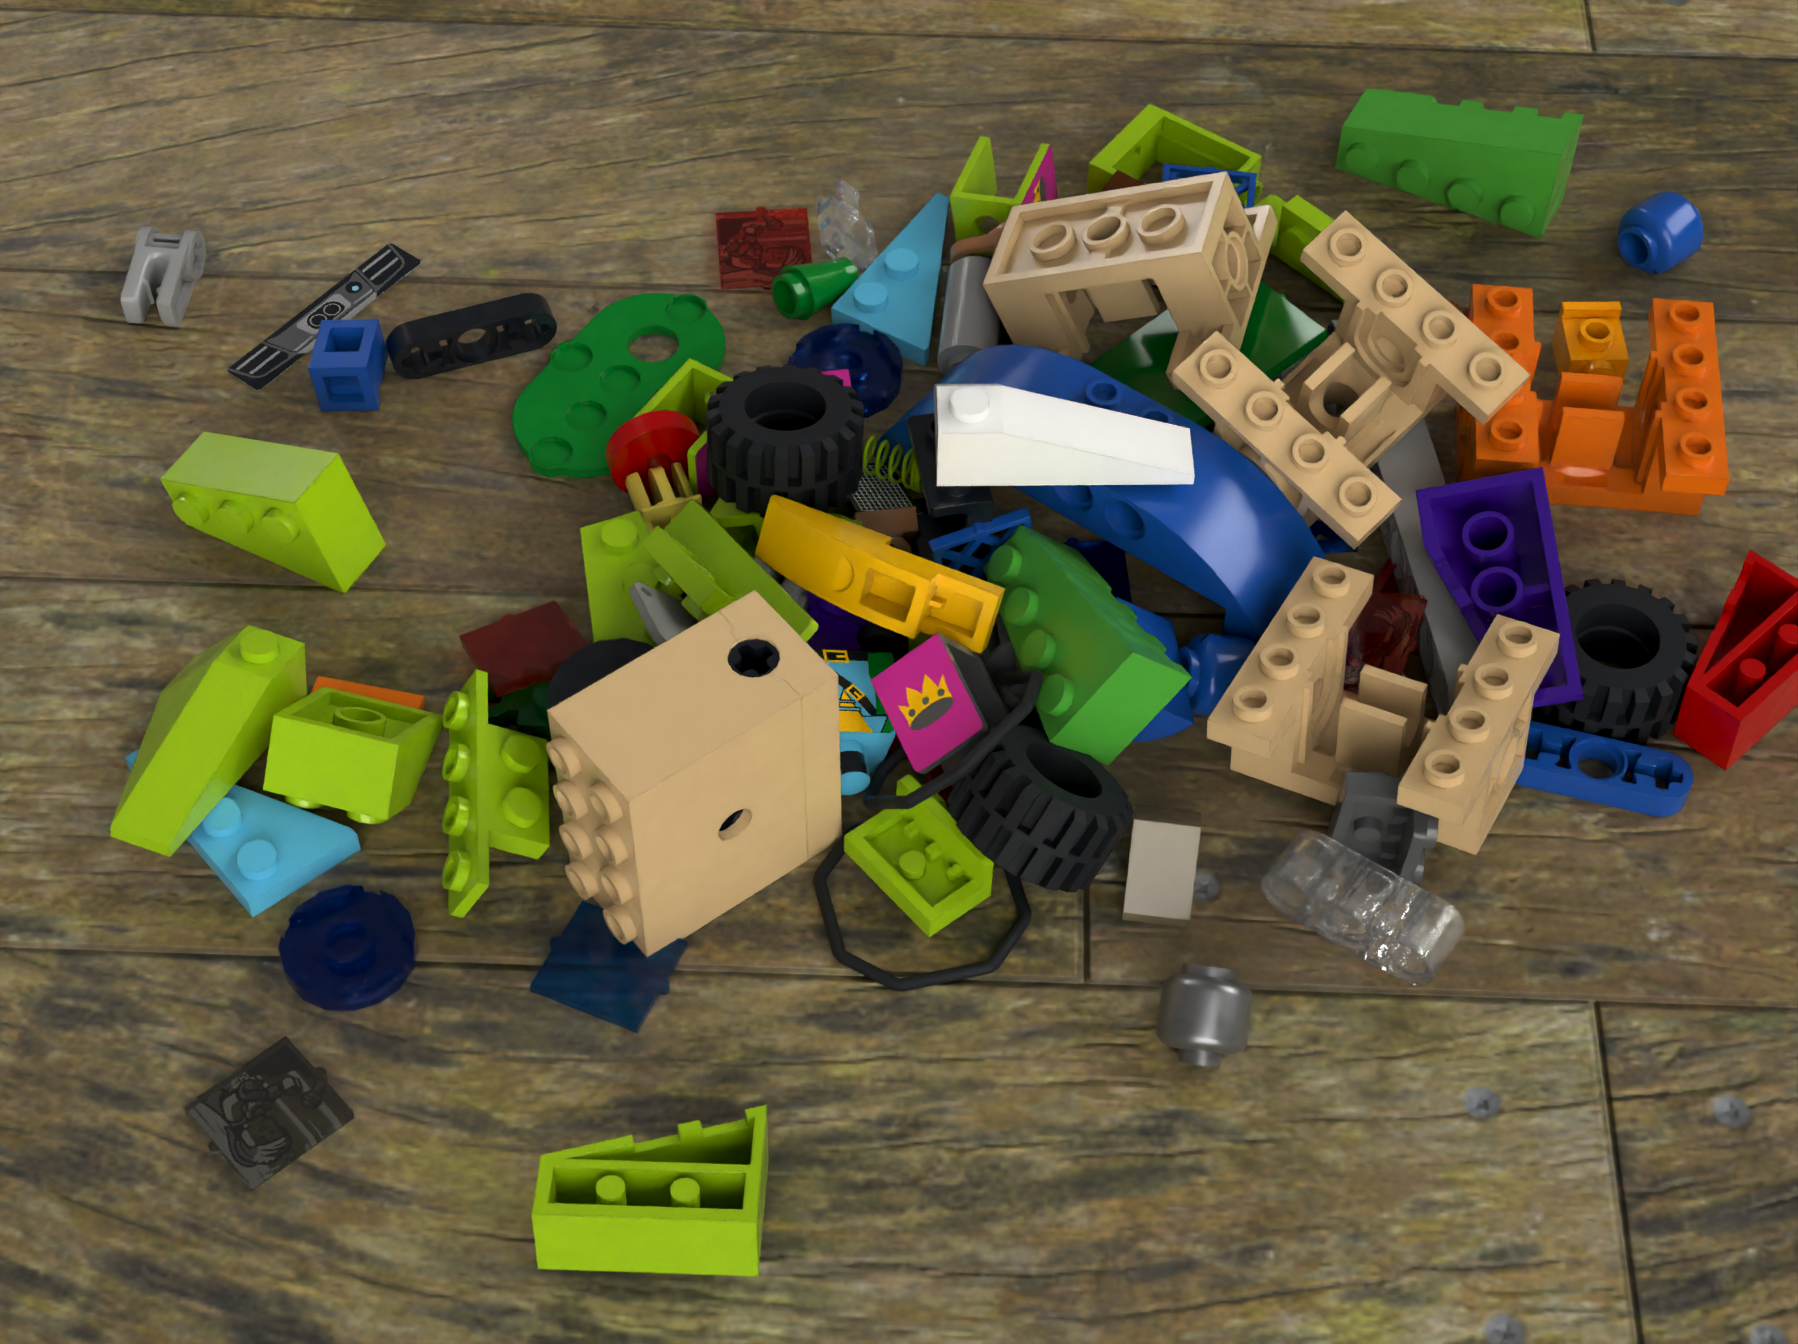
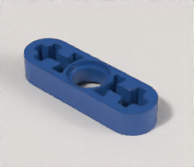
(1620, 756)

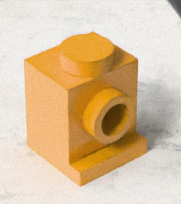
(1590, 339)

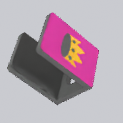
(939, 702)

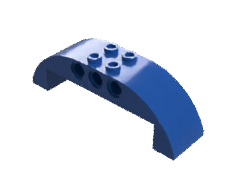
(1221, 536)

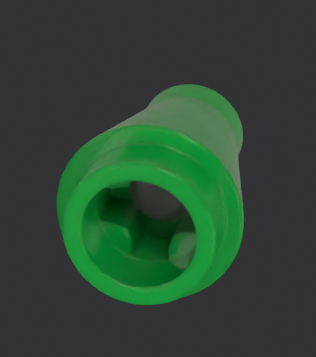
(810, 287)

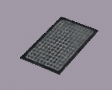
(880, 494)

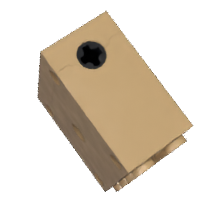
(698, 773)

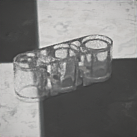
(1363, 907)

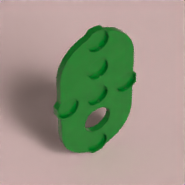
(598, 385)

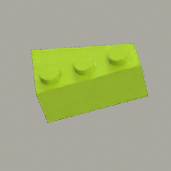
(277, 504)
(657, 1203)

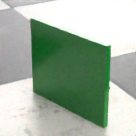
(1273, 341)

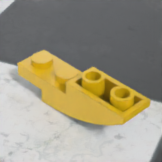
(874, 580)

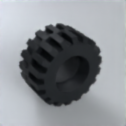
(786, 437)
(1644, 639)
(1041, 810)

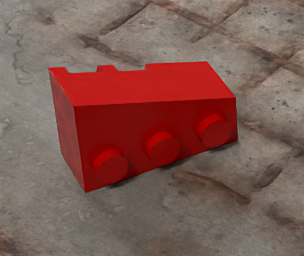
(1746, 668)

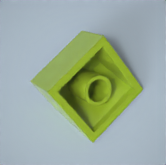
(350, 753)

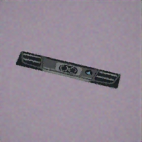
(338, 303)

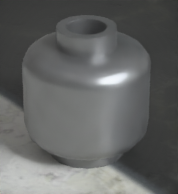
(1204, 1014)

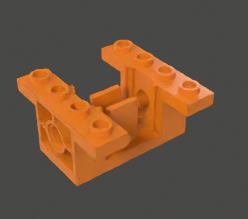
(1591, 450)

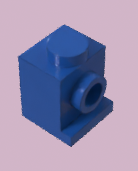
(348, 364)

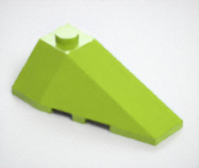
(207, 735)

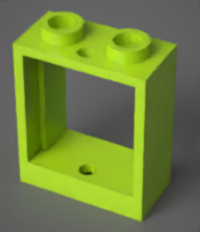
(1169, 140)

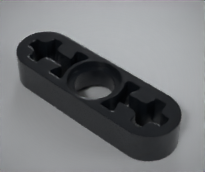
(449, 326)

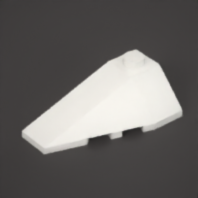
(1037, 439)

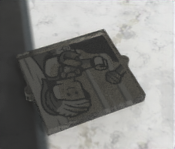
(268, 1113)

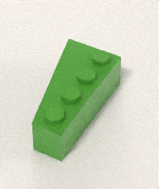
(1463, 156)
(1095, 660)

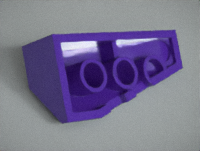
(1501, 557)

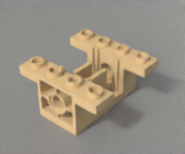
(1113, 245)
(1385, 362)
(1304, 731)

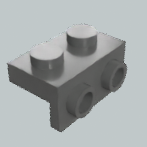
(1379, 828)

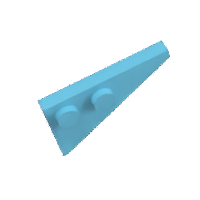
(902, 285)
(267, 846)

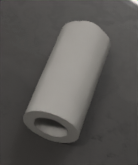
(968, 313)

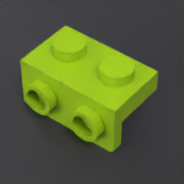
(922, 860)

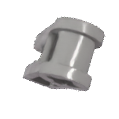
(167, 262)

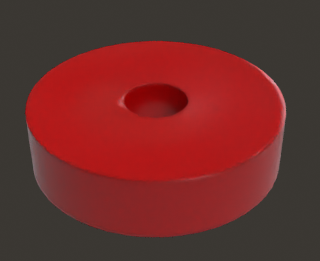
(650, 442)

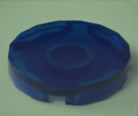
(871, 359)
(348, 948)

